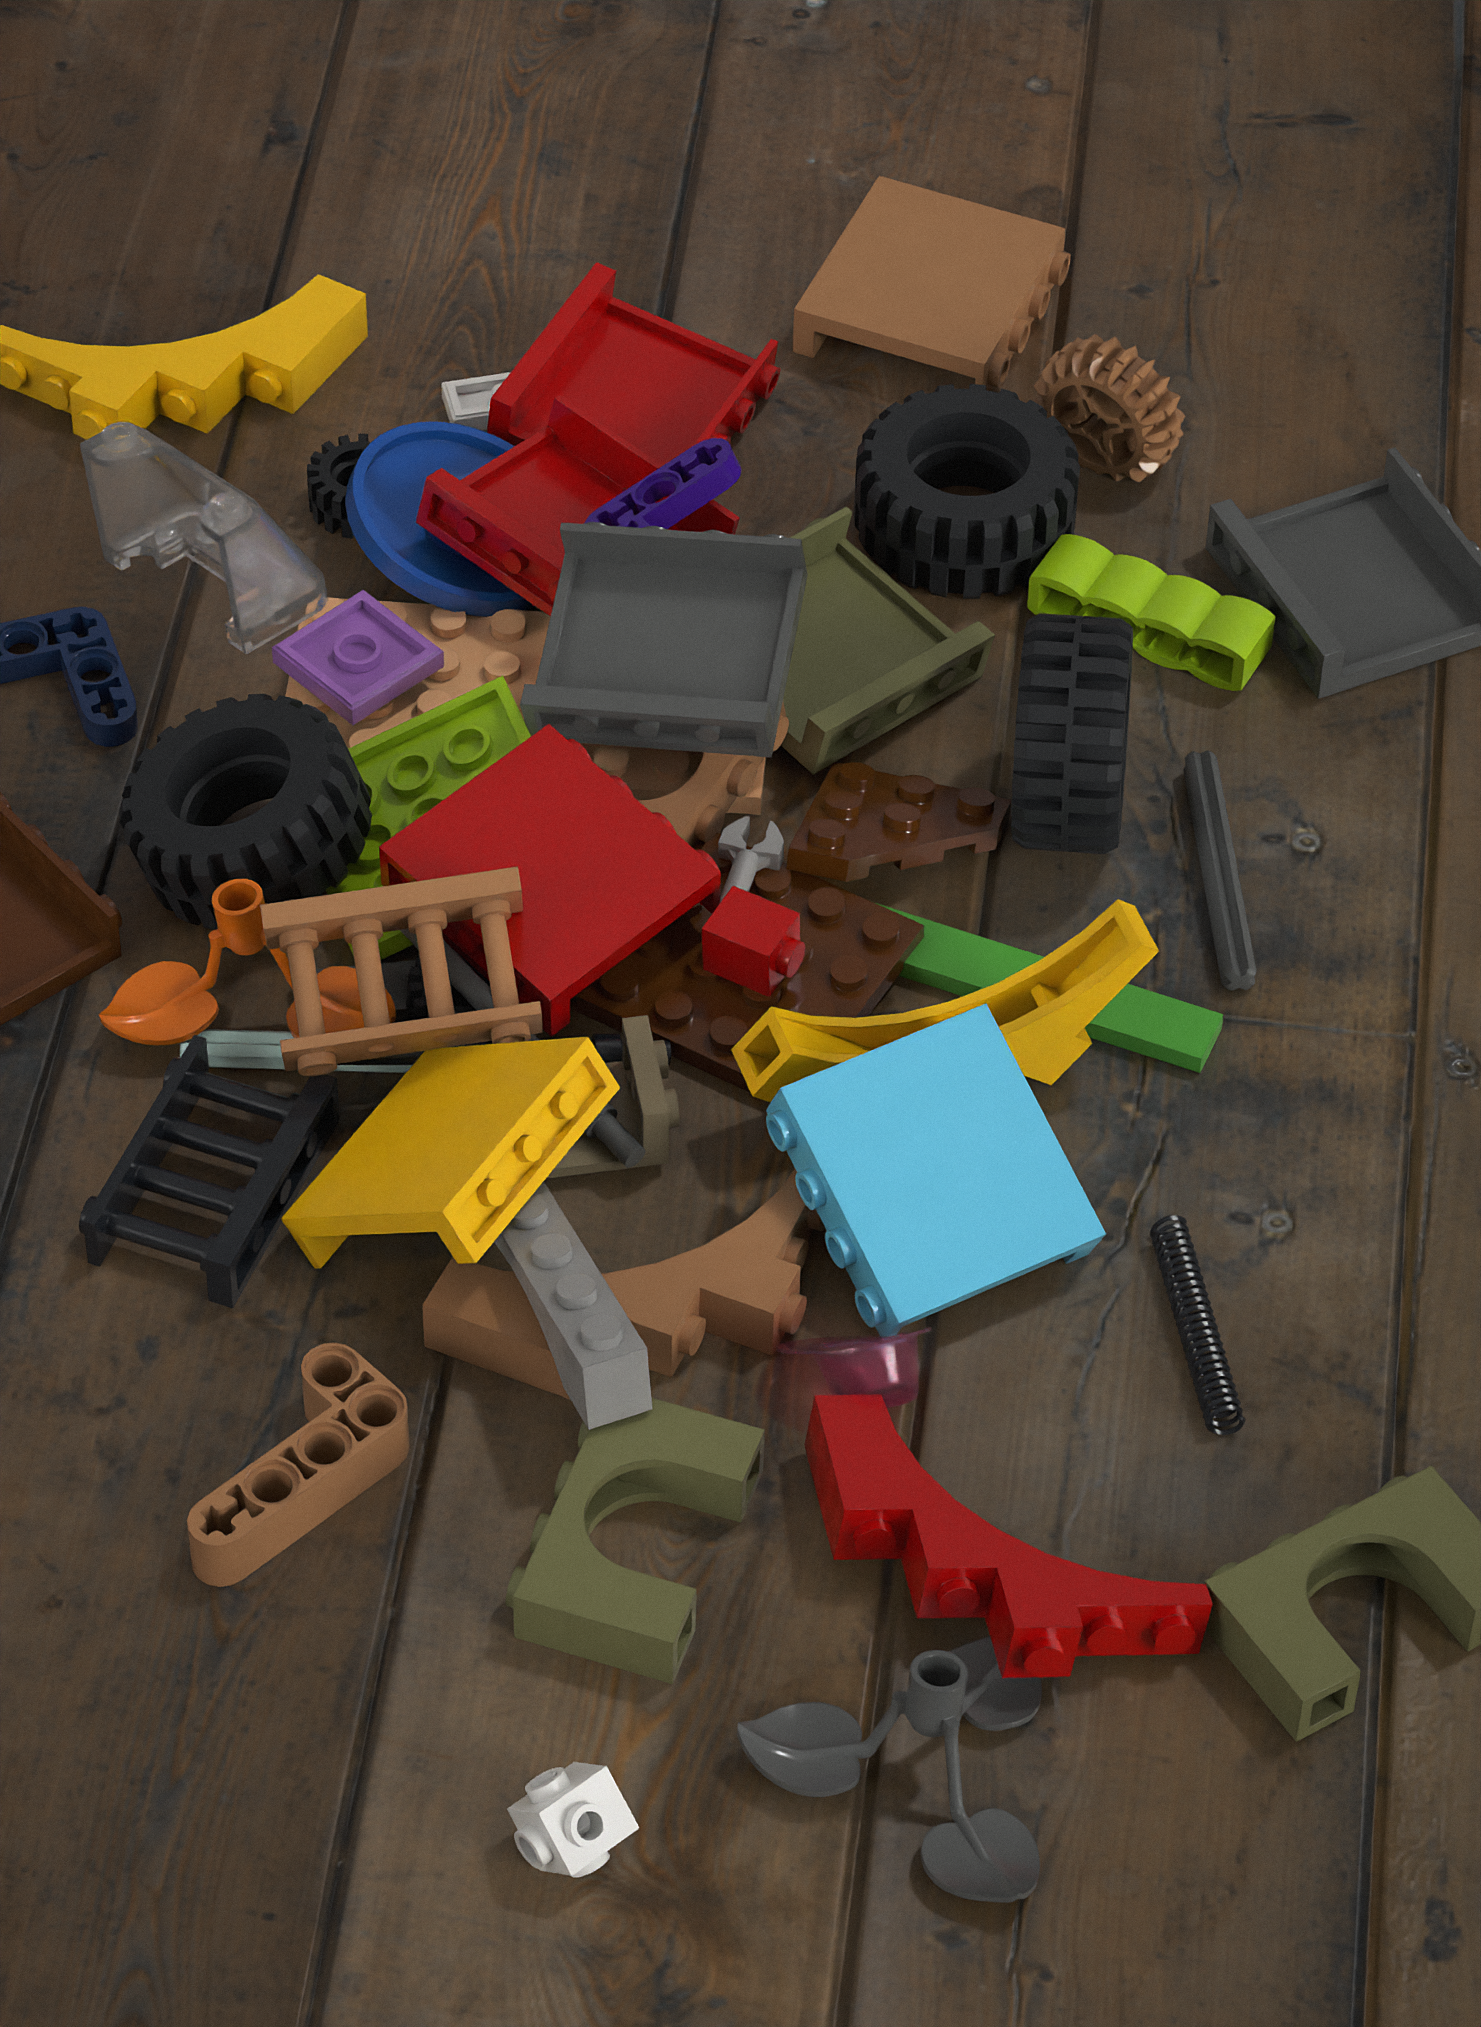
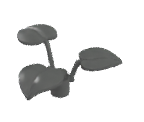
(818, 1746)

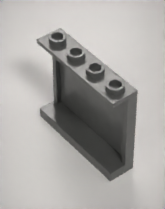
(1357, 578)
(669, 639)

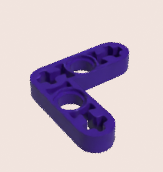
(689, 480)

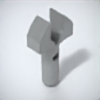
(747, 862)

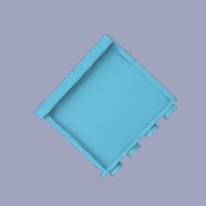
(932, 1170)

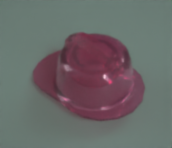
(866, 1364)

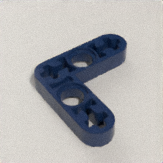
(74, 658)

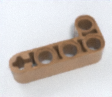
(349, 1444)

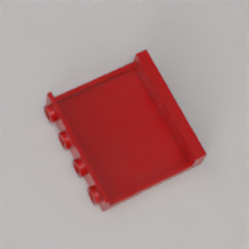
(633, 375)
(513, 506)
(589, 861)

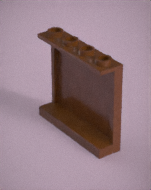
(49, 919)

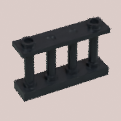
(251, 1210)

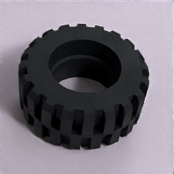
(964, 441)
(1071, 733)
(230, 761)

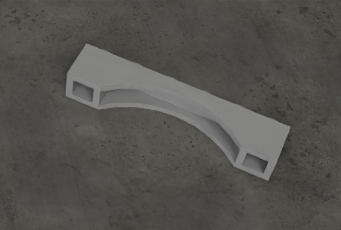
(582, 1321)

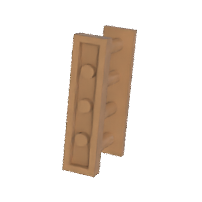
(425, 911)

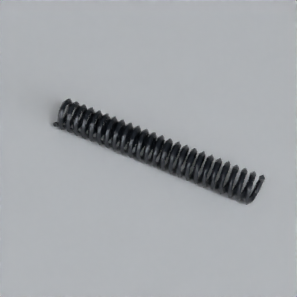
(1212, 1336)

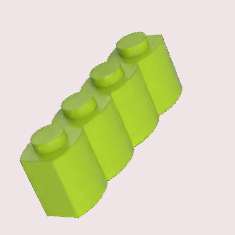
(1172, 616)

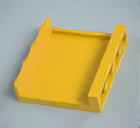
(456, 1146)

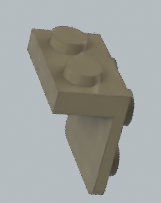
(641, 1105)

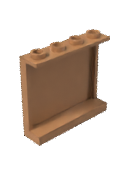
(934, 282)

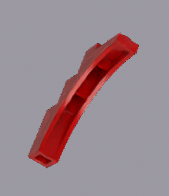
(961, 1566)

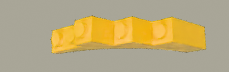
(198, 379)
(1036, 1009)

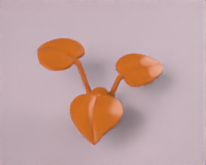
(172, 1003)

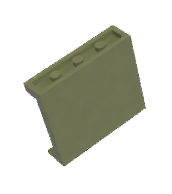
(865, 651)

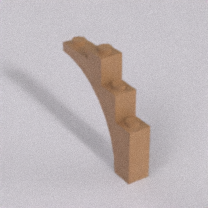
(731, 1287)

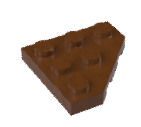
(884, 818)

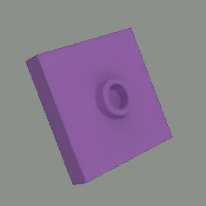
(358, 657)

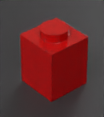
(752, 941)

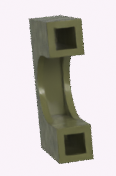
(587, 1603)
(1261, 1609)

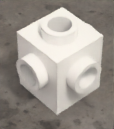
(571, 1819)

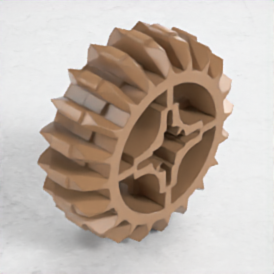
(1111, 407)

